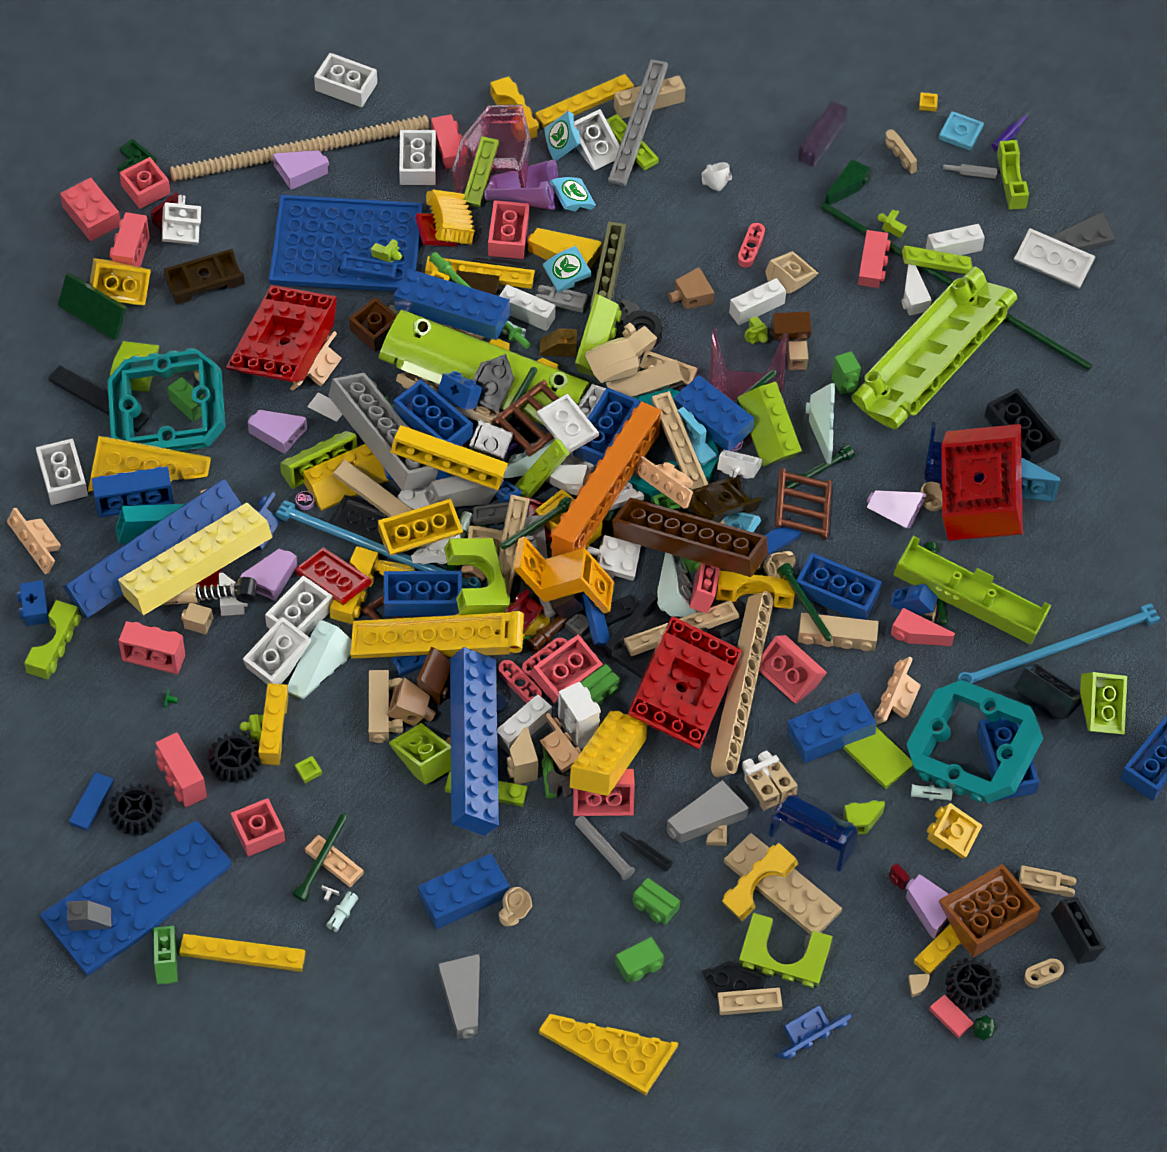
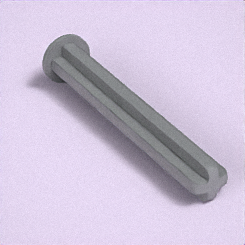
(604, 847)

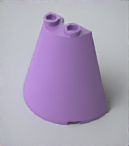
(538, 189)

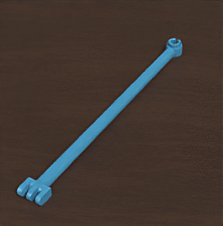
(288, 511)
(1144, 615)

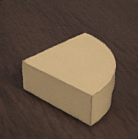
(718, 836)
(918, 983)

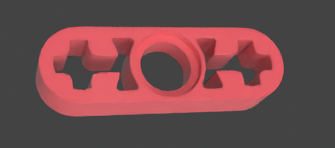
(751, 239)
(547, 650)
(518, 674)

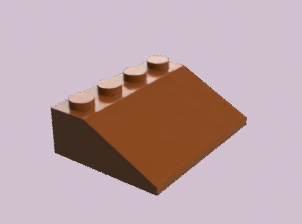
(989, 910)

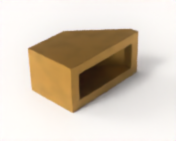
(559, 343)

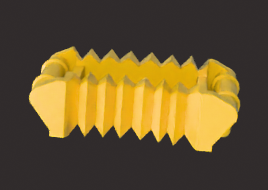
(451, 216)

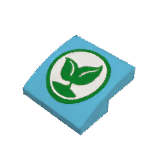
(562, 136)
(572, 193)
(566, 269)

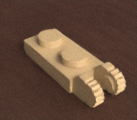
(901, 150)
(1046, 881)

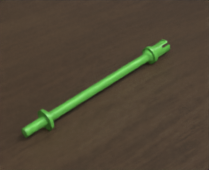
(445, 268)

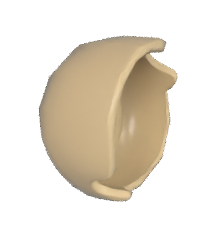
(933, 500)

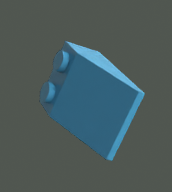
(1038, 483)

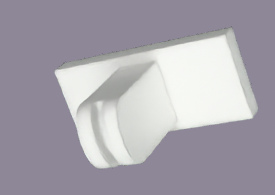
(329, 892)

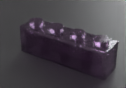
(822, 134)

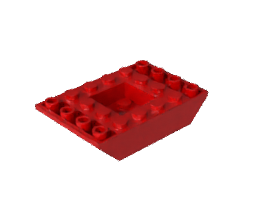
(284, 317)
(989, 506)
(696, 662)

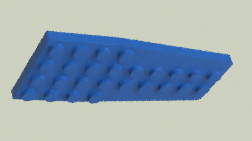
(140, 895)

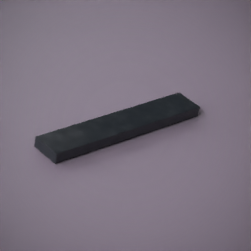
(89, 393)

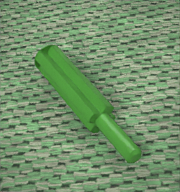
(547, 765)

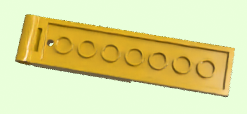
(448, 634)

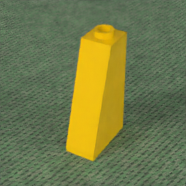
(550, 243)

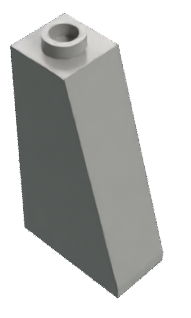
(460, 490)
(706, 813)
(461, 991)

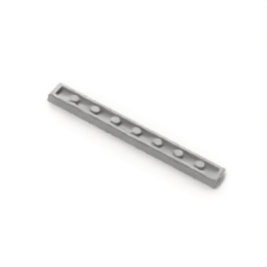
(638, 122)

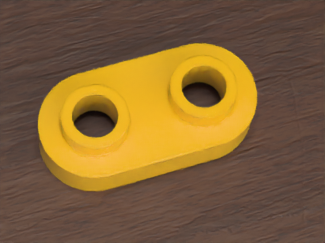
(383, 565)

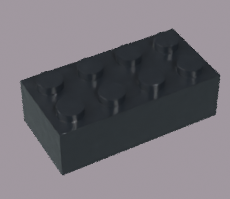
(1037, 438)

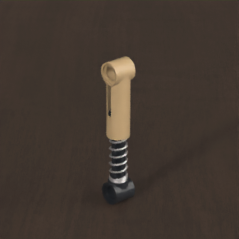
(243, 590)

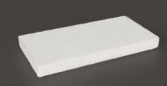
(1054, 258)

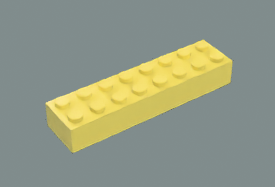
(195, 558)

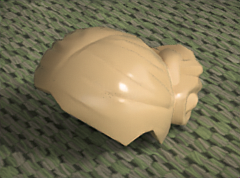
(775, 560)
(515, 906)

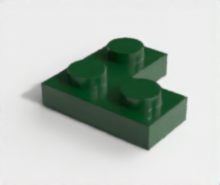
(134, 153)

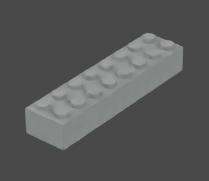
(377, 426)

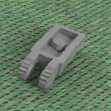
(564, 299)

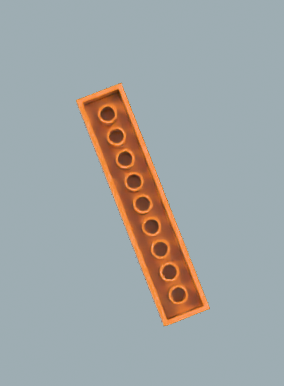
(607, 481)

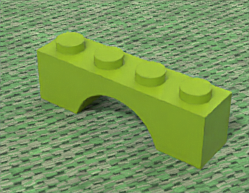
(1009, 163)
(43, 659)

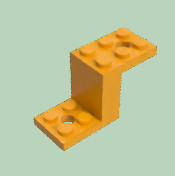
(563, 575)

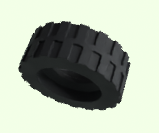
(645, 318)

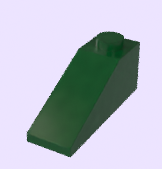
(849, 182)

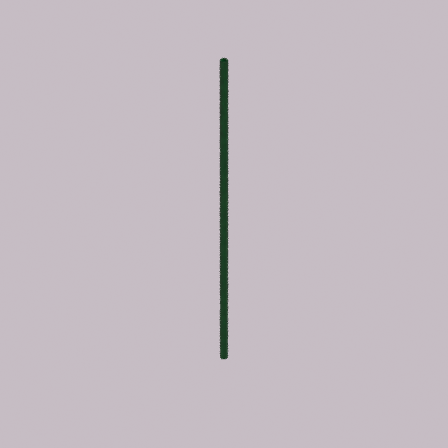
(1017, 323)

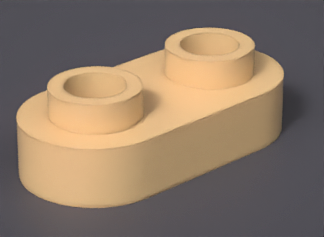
(1042, 973)

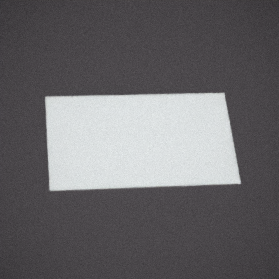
(325, 407)

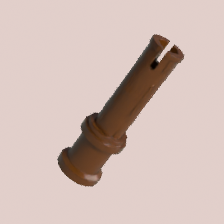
(544, 635)

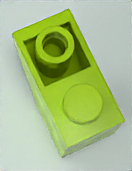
(863, 814)

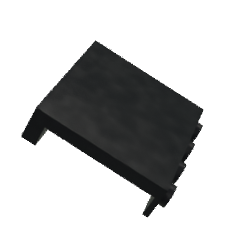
(645, 617)

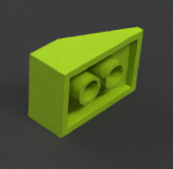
(131, 349)
(1104, 702)
(423, 753)

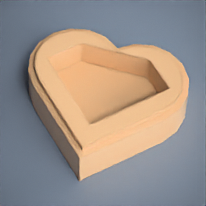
(471, 571)

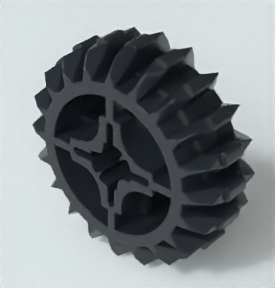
(227, 765)
(135, 819)
(960, 990)

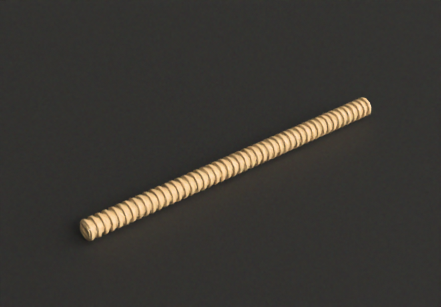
(320, 144)

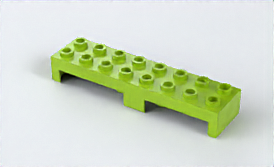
(971, 592)

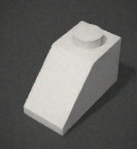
(230, 606)

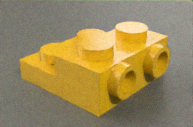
(953, 830)

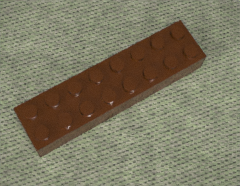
(690, 537)

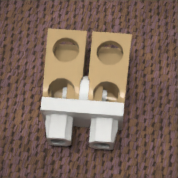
(768, 780)

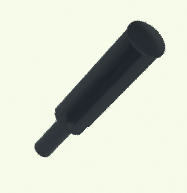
(502, 262)
(648, 852)

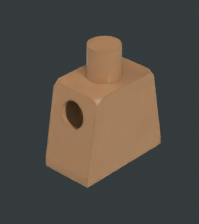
(692, 290)
(410, 703)

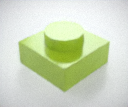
(308, 769)

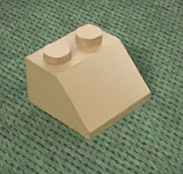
(523, 759)

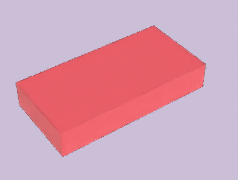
(951, 1016)

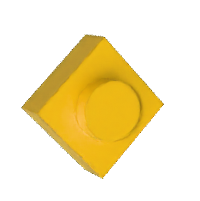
(928, 102)

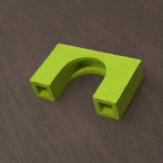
(482, 555)
(806, 970)

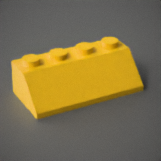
(328, 489)
(419, 527)

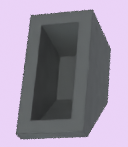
(88, 916)

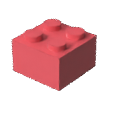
(145, 182)
(258, 827)

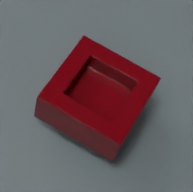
(898, 876)

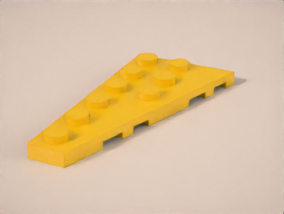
(122, 456)
(617, 1052)

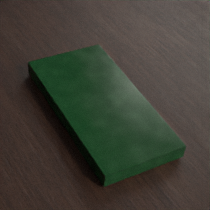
(92, 306)

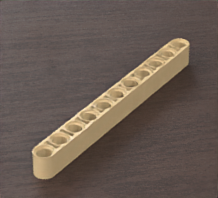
(742, 685)

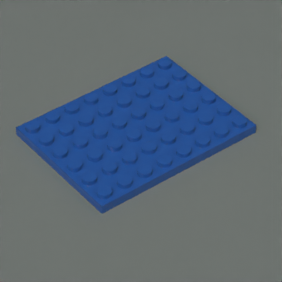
(319, 230)

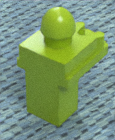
(891, 225)
(386, 253)
(756, 332)
(254, 725)

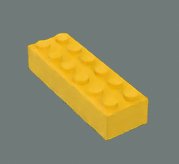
(608, 753)

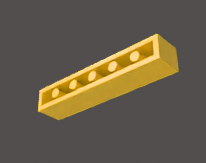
(449, 457)

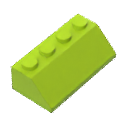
(598, 330)
(773, 429)
(293, 467)

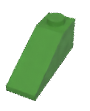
(165, 955)

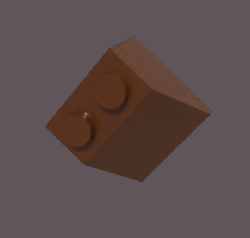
(372, 323)
(794, 324)
(435, 676)

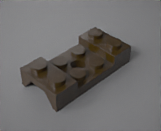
(185, 278)
(721, 500)

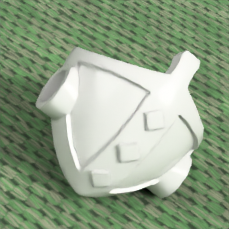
(716, 176)

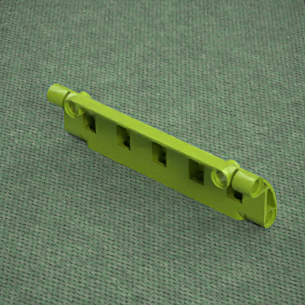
(933, 349)
(449, 350)

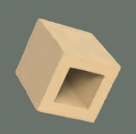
(797, 355)
(197, 618)

